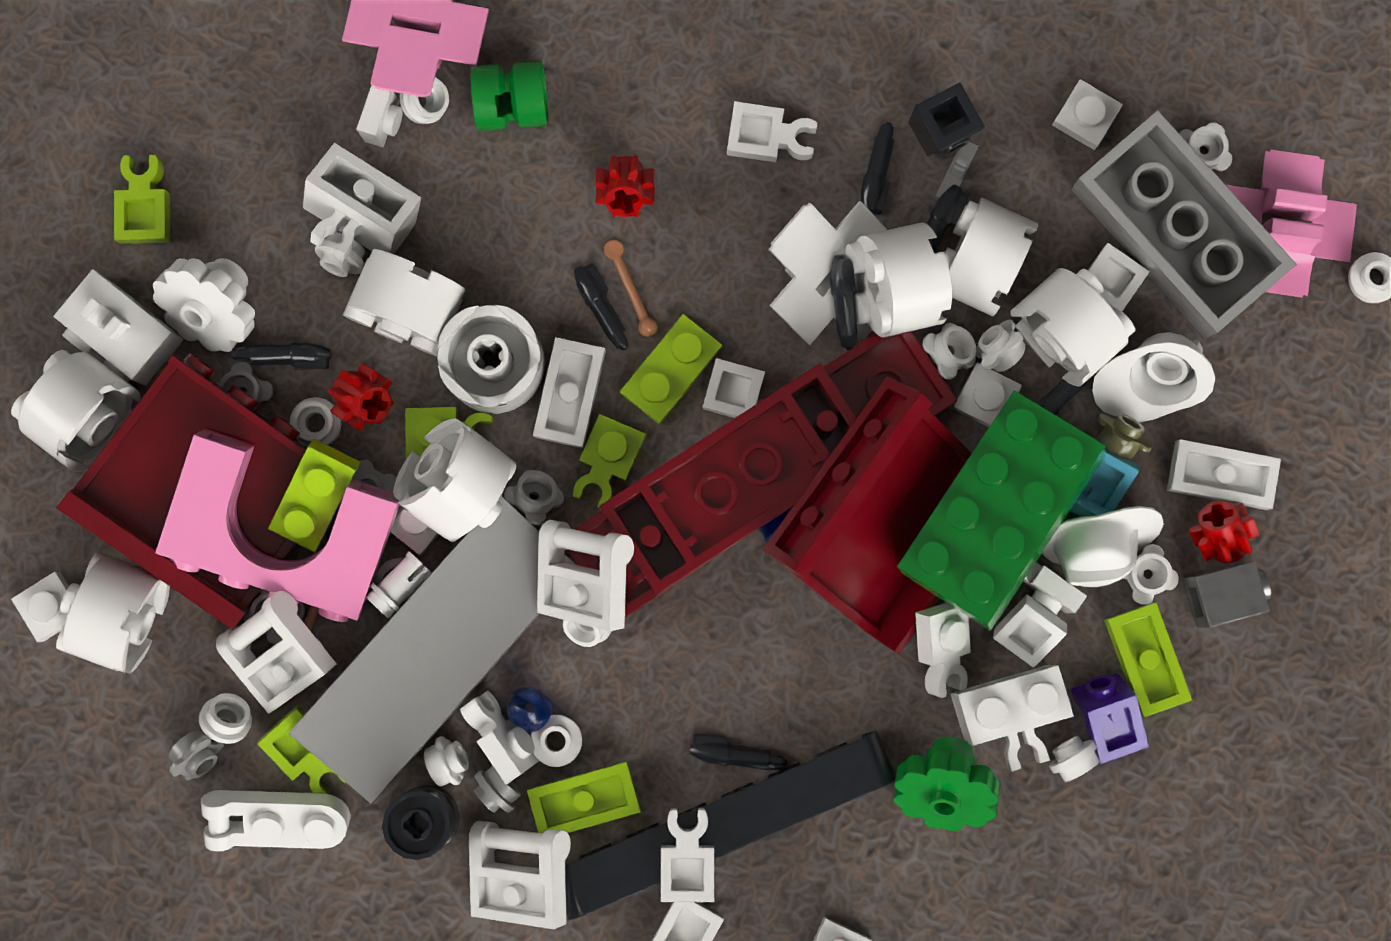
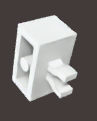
(358, 203)
(117, 328)
(1012, 707)

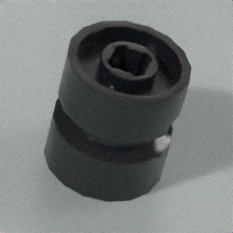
(420, 822)

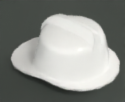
(1155, 378)
(1103, 546)

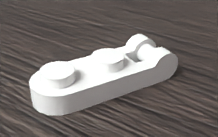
(273, 819)

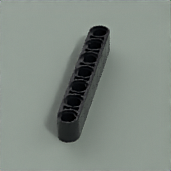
(733, 821)

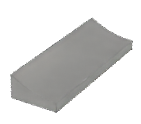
(427, 656)

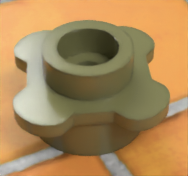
(1122, 435)

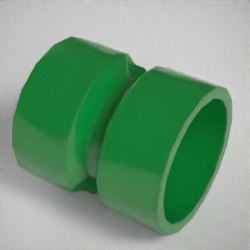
(528, 96)

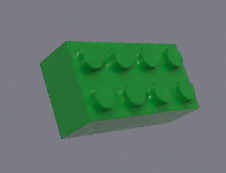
(1002, 509)

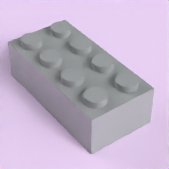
(1182, 225)

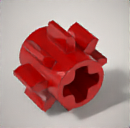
(624, 186)
(361, 396)
(1224, 531)

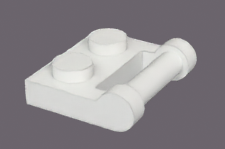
(577, 591)
(284, 667)
(515, 891)

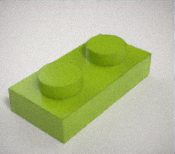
(671, 369)
(314, 495)
(1148, 659)
(585, 799)

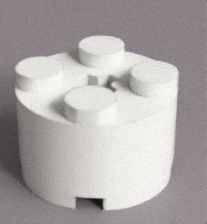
(987, 253)
(900, 280)
(403, 300)
(1072, 324)
(491, 330)
(74, 408)
(454, 480)
(111, 613)

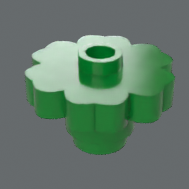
(947, 787)

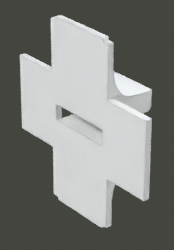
(807, 252)

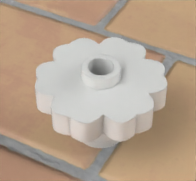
(206, 302)

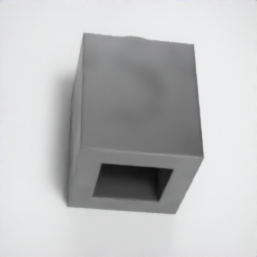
(1228, 594)

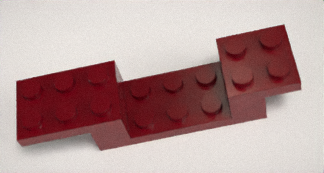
(751, 466)

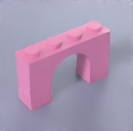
(206, 534)

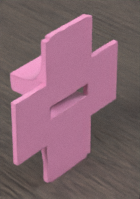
(418, 43)
(1294, 190)

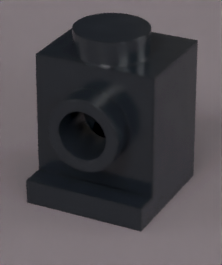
(945, 121)

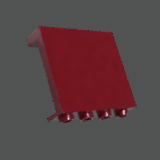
(136, 475)
(869, 510)

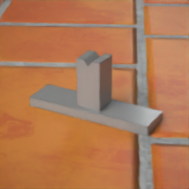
(958, 167)

